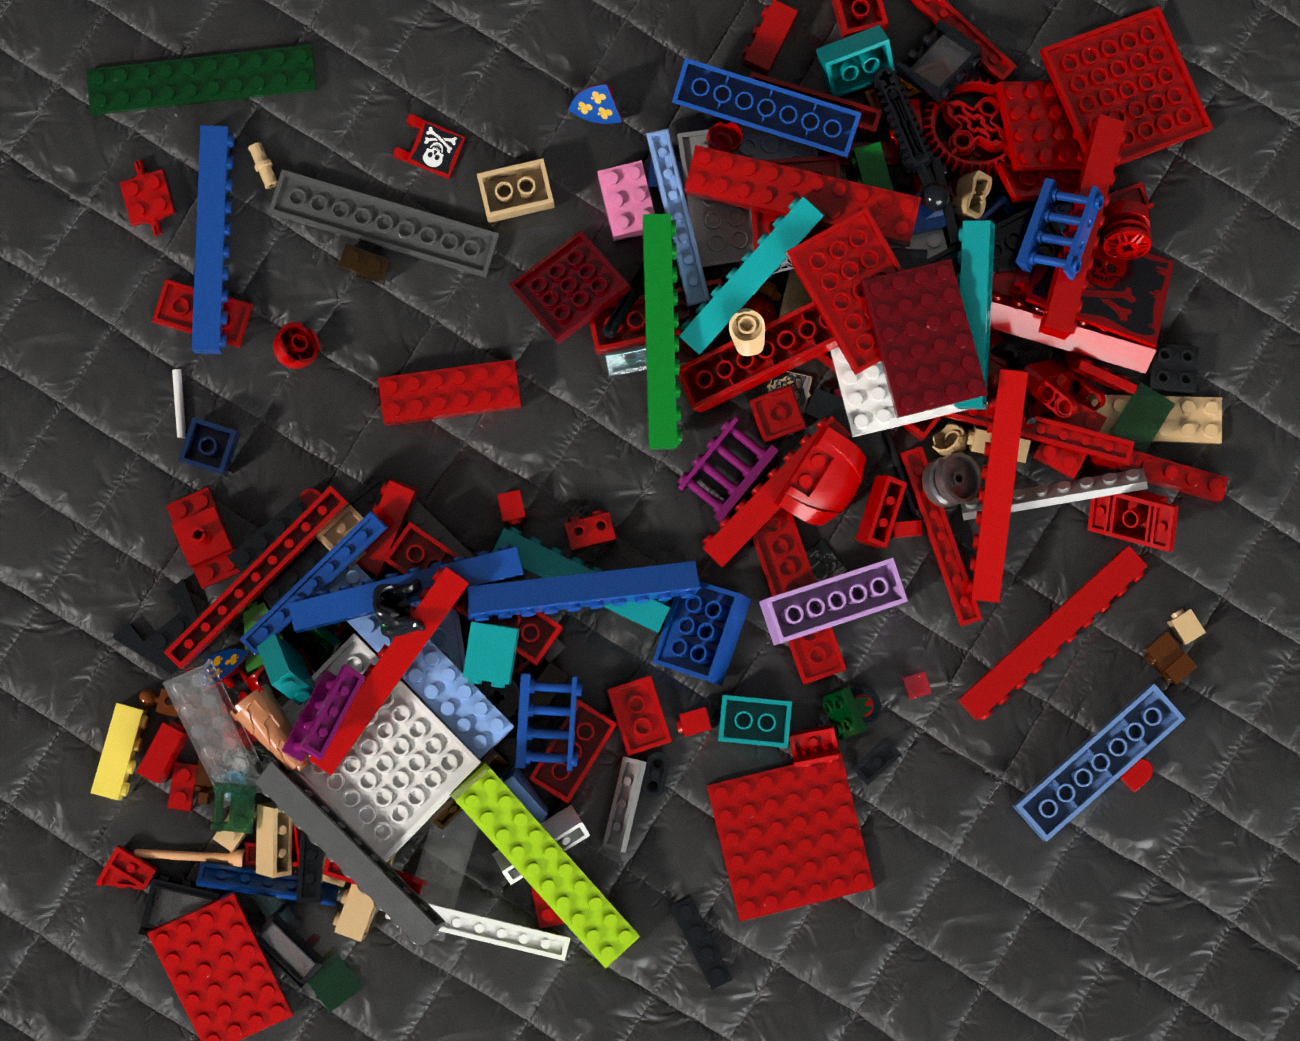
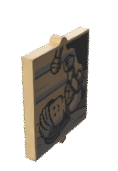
(800, 385)

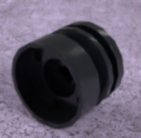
(511, 694)

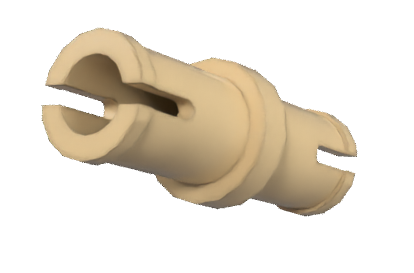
(263, 165)

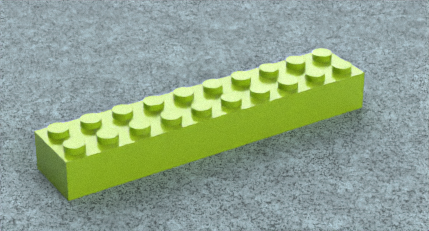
(544, 865)

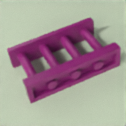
(749, 472)
(323, 713)

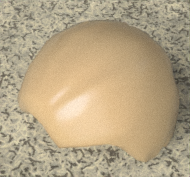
(950, 440)

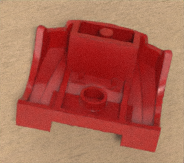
(824, 478)

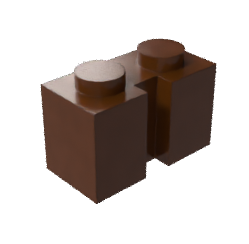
(1168, 658)

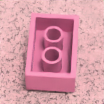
(625, 199)

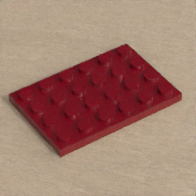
(923, 338)

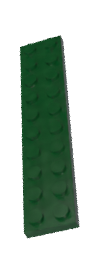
(201, 80)

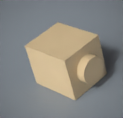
(1185, 626)

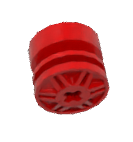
(1126, 230)

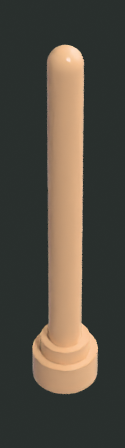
(234, 858)

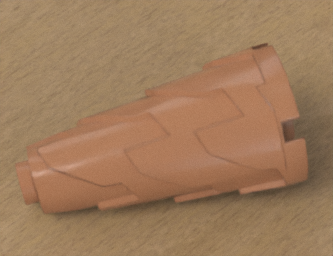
(267, 722)

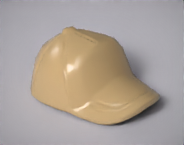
(747, 332)

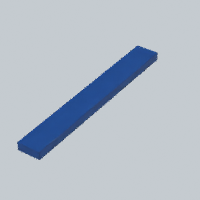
(316, 579)

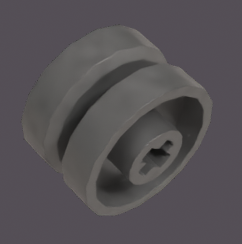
(951, 480)

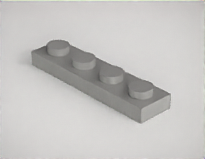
(624, 804)

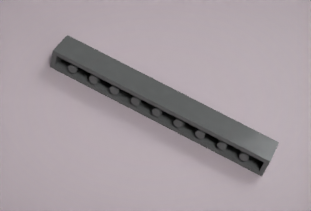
(350, 853)

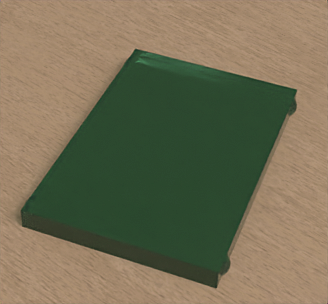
(1142, 417)

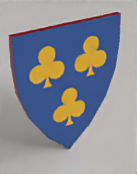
(596, 105)
(228, 663)

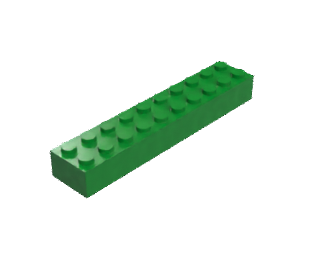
(659, 330)

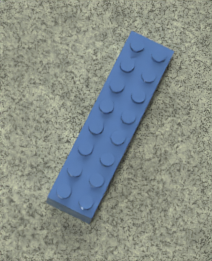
(1098, 762)

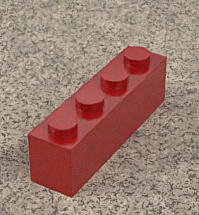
(393, 511)

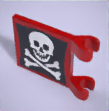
(433, 149)

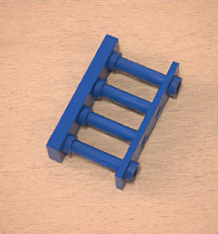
(1044, 214)
(526, 732)

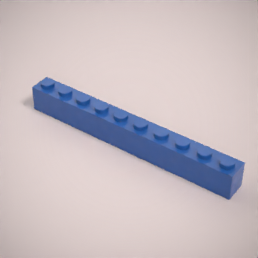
(212, 240)
(581, 590)
(358, 602)

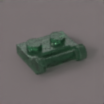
(241, 808)

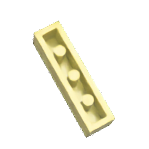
(119, 752)

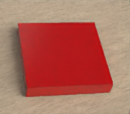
(777, 414)

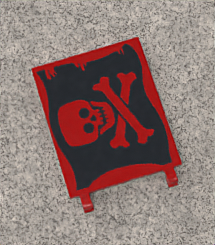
(1119, 296)

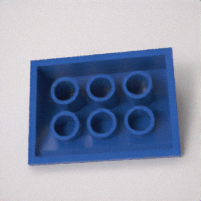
(702, 633)

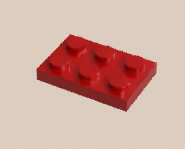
(639, 715)

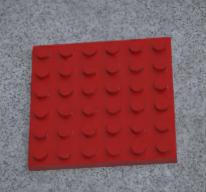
(1130, 75)
(790, 838)

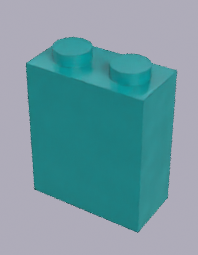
(490, 654)
(286, 669)

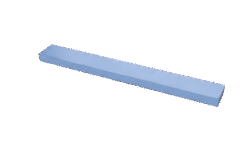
(675, 204)

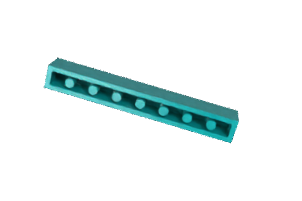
(752, 274)
(976, 292)
(552, 564)

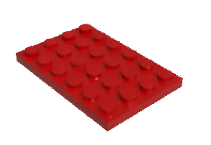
(832, 271)
(220, 971)

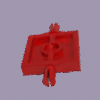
(147, 198)

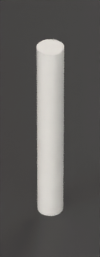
(179, 403)

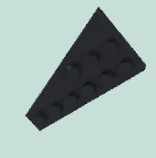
(1007, 243)

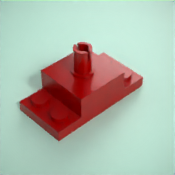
(1135, 518)
(203, 537)

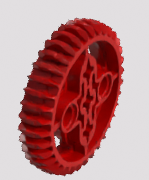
(964, 131)

